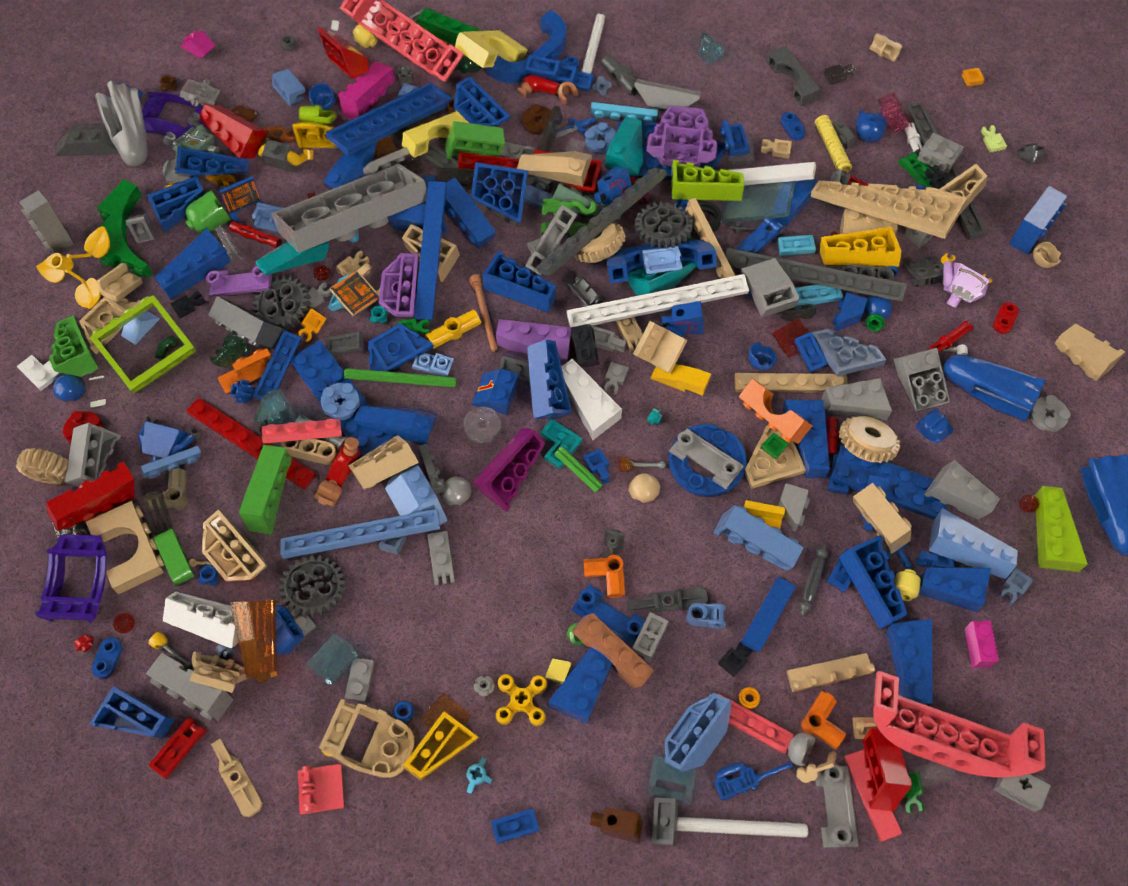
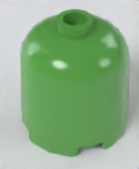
(206, 214)

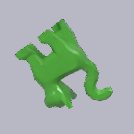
(552, 206)

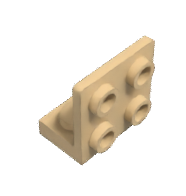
(660, 347)

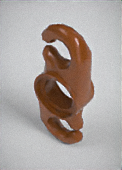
(283, 138)

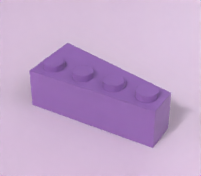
(519, 335)

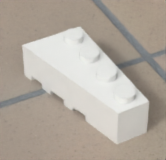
(202, 618)

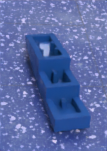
(559, 73)

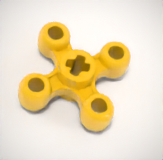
(527, 705)

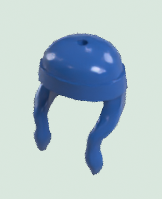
(870, 127)

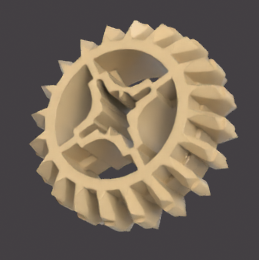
(42, 466)

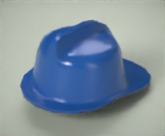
(934, 426)

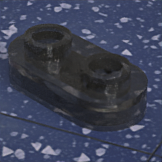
(800, 311)

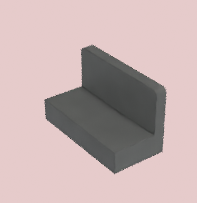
(516, 363)

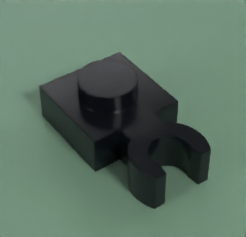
(938, 180)
(185, 305)
(734, 659)

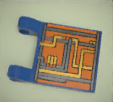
(240, 196)

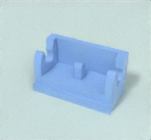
(661, 259)

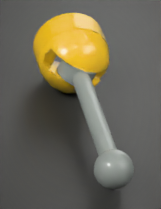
(160, 641)

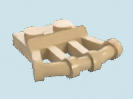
(216, 672)

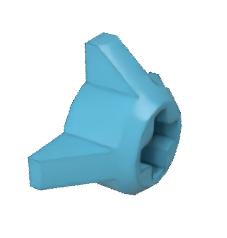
(479, 776)

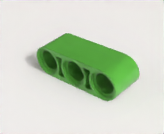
(173, 557)

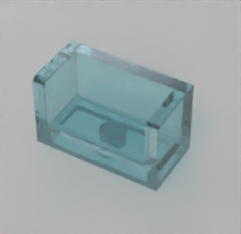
(332, 659)

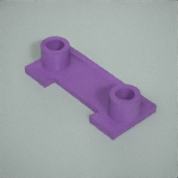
(225, 284)

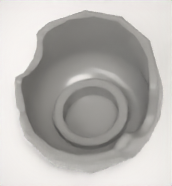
(457, 491)
(800, 747)

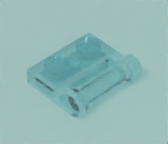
(666, 773)

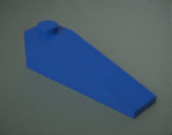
(202, 163)

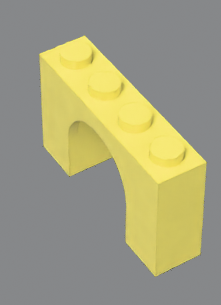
(485, 46)

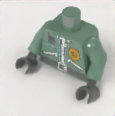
(194, 138)

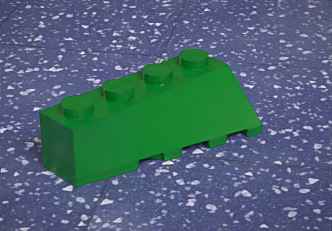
(443, 26)

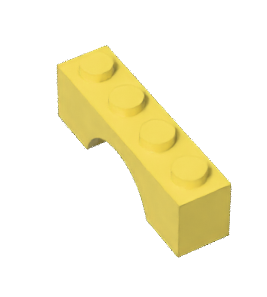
(418, 138)

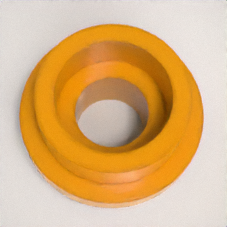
(749, 691)

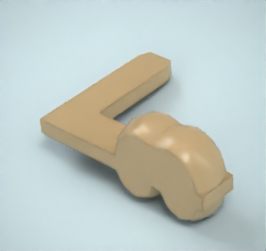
(811, 772)

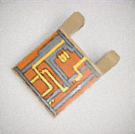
(355, 291)

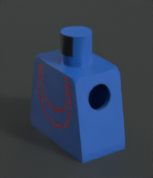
(612, 185)
(686, 318)

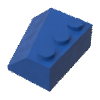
(500, 189)

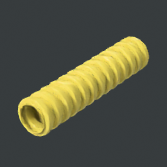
(833, 143)

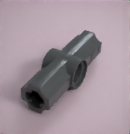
(620, 74)

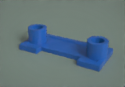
(612, 618)

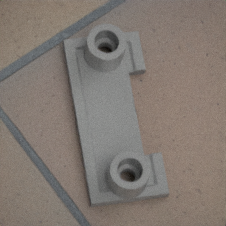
(707, 456)
(838, 808)

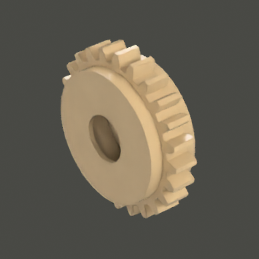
(603, 245)
(869, 439)

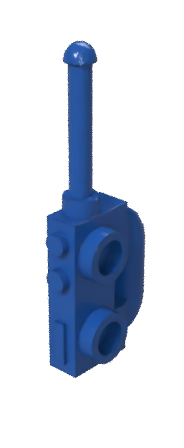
(743, 783)

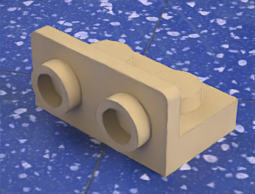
(118, 283)

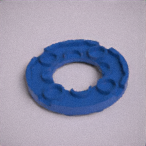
(695, 482)

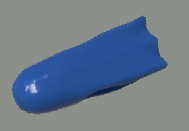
(995, 385)
(1108, 493)

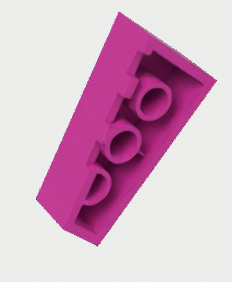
(366, 91)

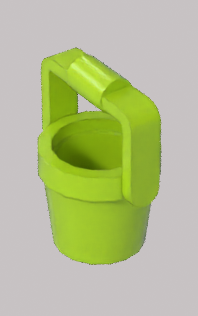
(316, 114)

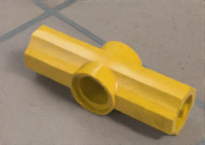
(462, 324)

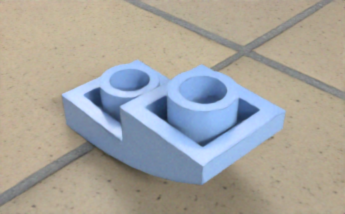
(433, 364)

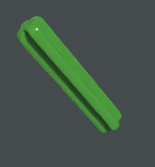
(575, 466)

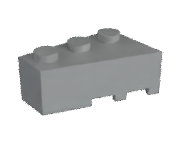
(858, 399)

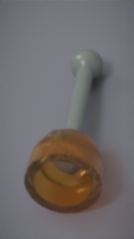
(627, 464)

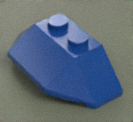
(477, 105)

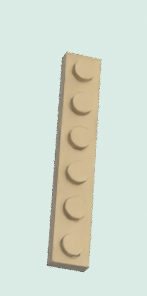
(703, 228)
(790, 382)

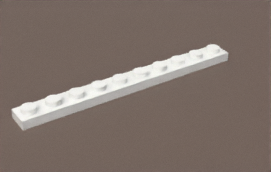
(657, 301)

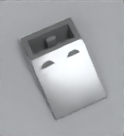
(770, 287)
(922, 379)

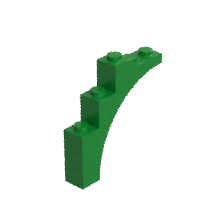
(114, 212)

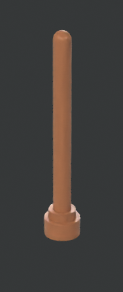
(476, 283)

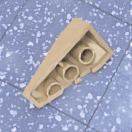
(560, 166)

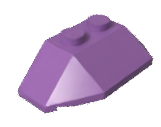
(399, 285)

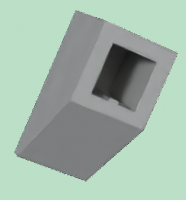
(794, 501)

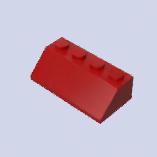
(343, 54)

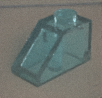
(710, 49)

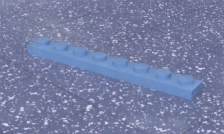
(360, 533)

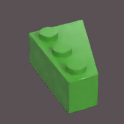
(474, 139)

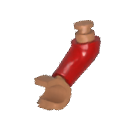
(539, 84)
(330, 488)

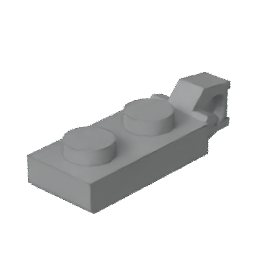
(608, 340)

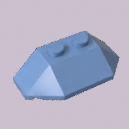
(413, 493)
(697, 733)

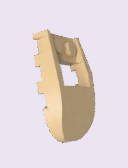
(388, 747)

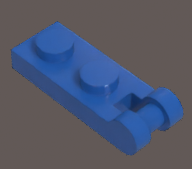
(761, 237)

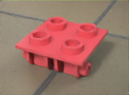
(320, 789)

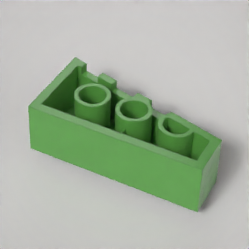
(265, 490)

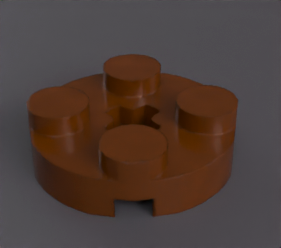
(531, 114)

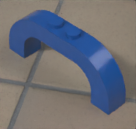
(515, 71)
(629, 258)

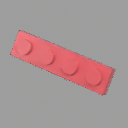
(301, 431)

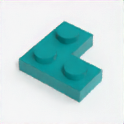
(560, 437)

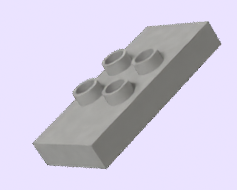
(350, 207)

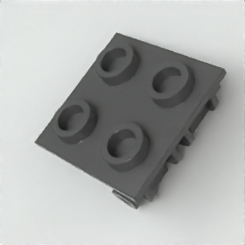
(925, 270)

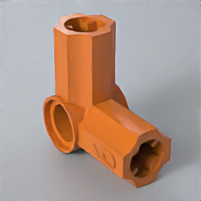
(615, 578)
(819, 712)

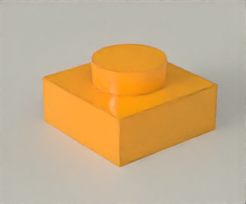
(973, 77)

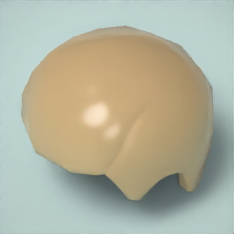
(1046, 251)
(644, 487)

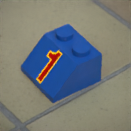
(496, 390)

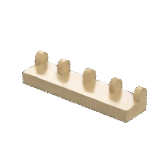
(830, 672)

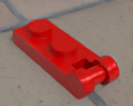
(177, 748)

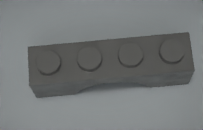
(784, 62)

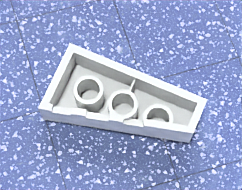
(590, 401)

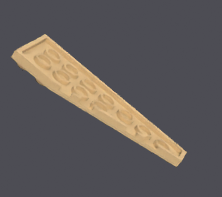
(923, 210)

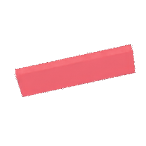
(759, 727)
(882, 820)

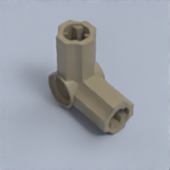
(176, 488)

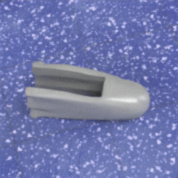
(124, 122)

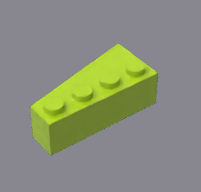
(705, 183)
(1056, 532)

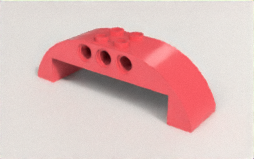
(404, 36)
(954, 739)

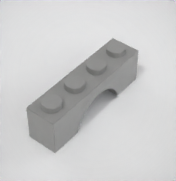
(550, 239)

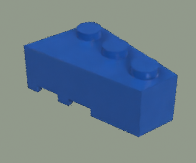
(956, 586)

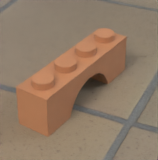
(627, 662)

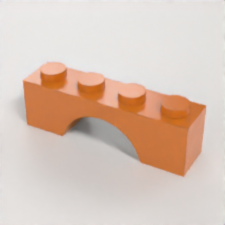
(790, 424)

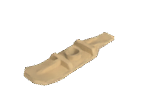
(242, 788)

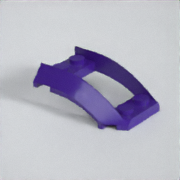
(154, 107)
(69, 607)

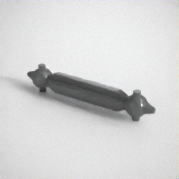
(813, 580)

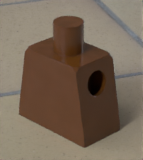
(627, 828)

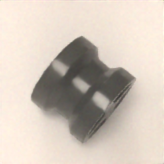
(405, 75)

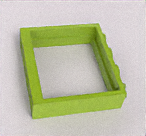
(158, 369)

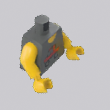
(283, 155)

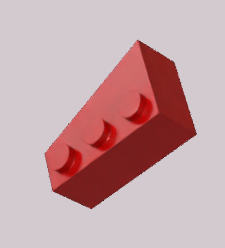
(887, 771)

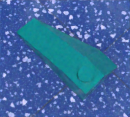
(626, 147)
(287, 257)
(655, 282)

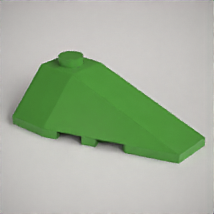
(70, 350)

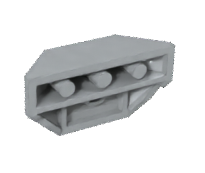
(664, 95)

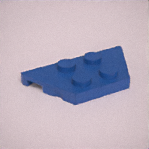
(395, 348)

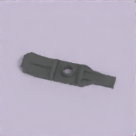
(680, 600)

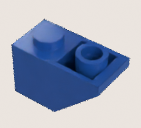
(850, 311)

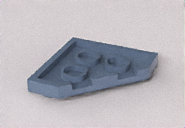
(846, 354)

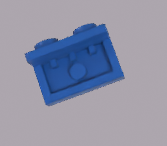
(734, 139)

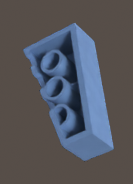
(759, 537)
(970, 545)

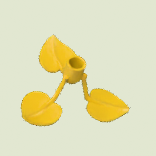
(56, 265)

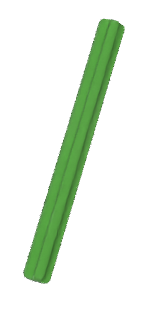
(395, 377)

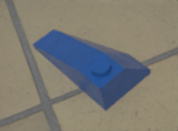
(350, 167)
(408, 423)

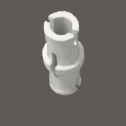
(913, 138)

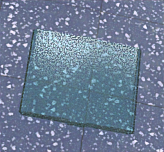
(760, 202)

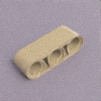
(316, 455)

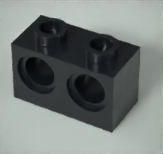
(585, 346)

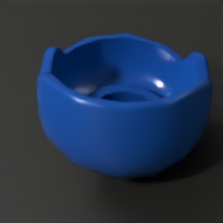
(322, 93)
(879, 306)
(759, 352)
(68, 388)

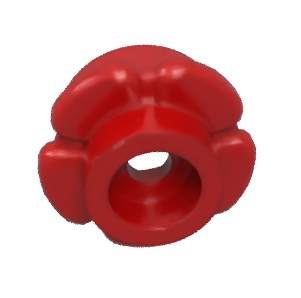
(84, 643)

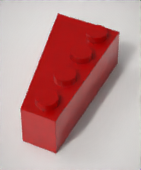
(233, 130)
(92, 498)

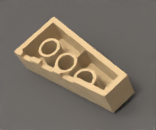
(967, 184)

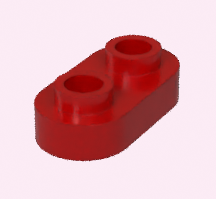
(1006, 316)

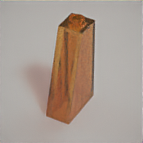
(257, 637)

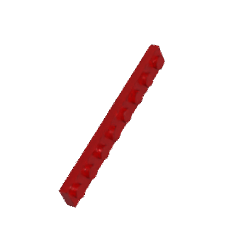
(244, 439)

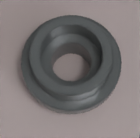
(288, 42)

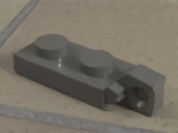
(433, 472)

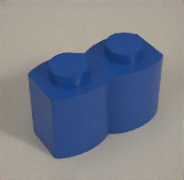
(287, 631)

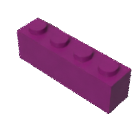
(508, 469)

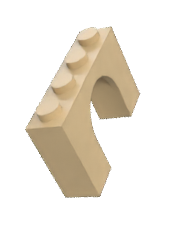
(145, 562)

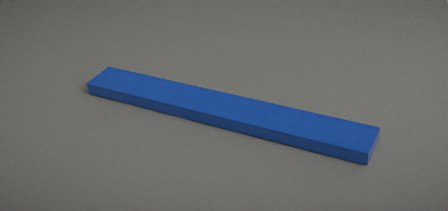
(430, 251)

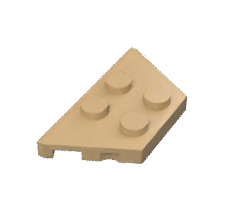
(100, 316)

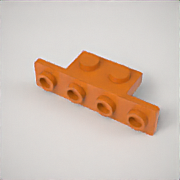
(246, 369)

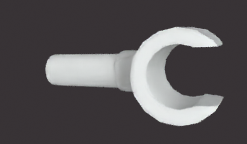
(960, 349)

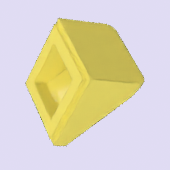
(558, 670)

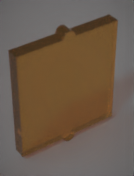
(445, 704)

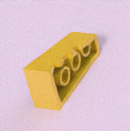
(865, 247)

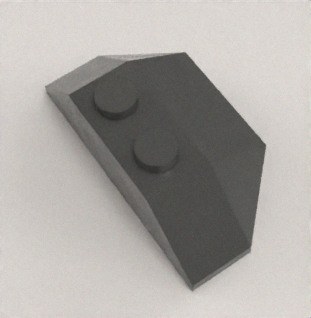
(85, 141)

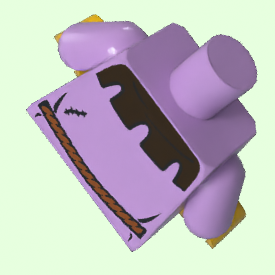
(962, 282)

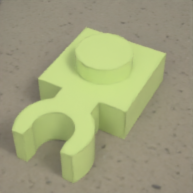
(993, 141)

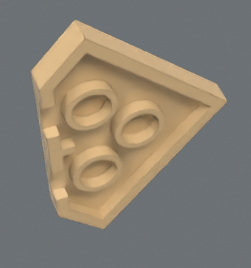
(765, 469)

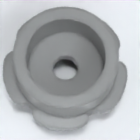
(486, 690)

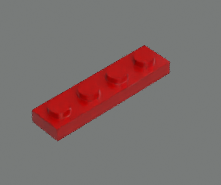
(468, 161)

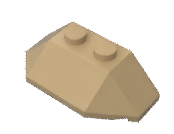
(230, 550)

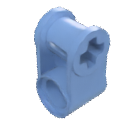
(711, 615)

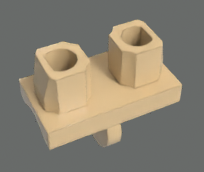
(886, 47)

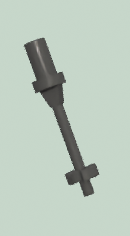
(737, 228)

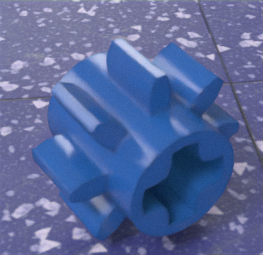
(242, 391)

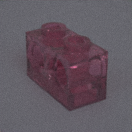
(893, 112)

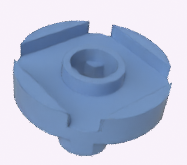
(594, 133)
(333, 393)

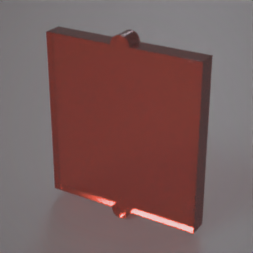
(786, 335)

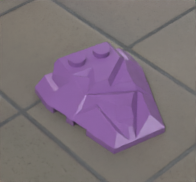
(682, 137)

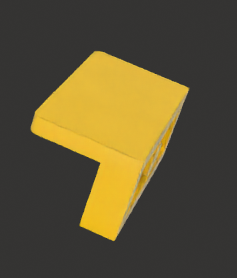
(769, 513)

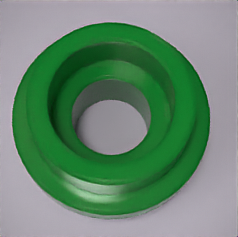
(875, 326)

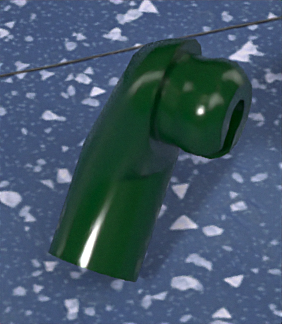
(163, 346)

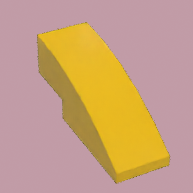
(683, 378)

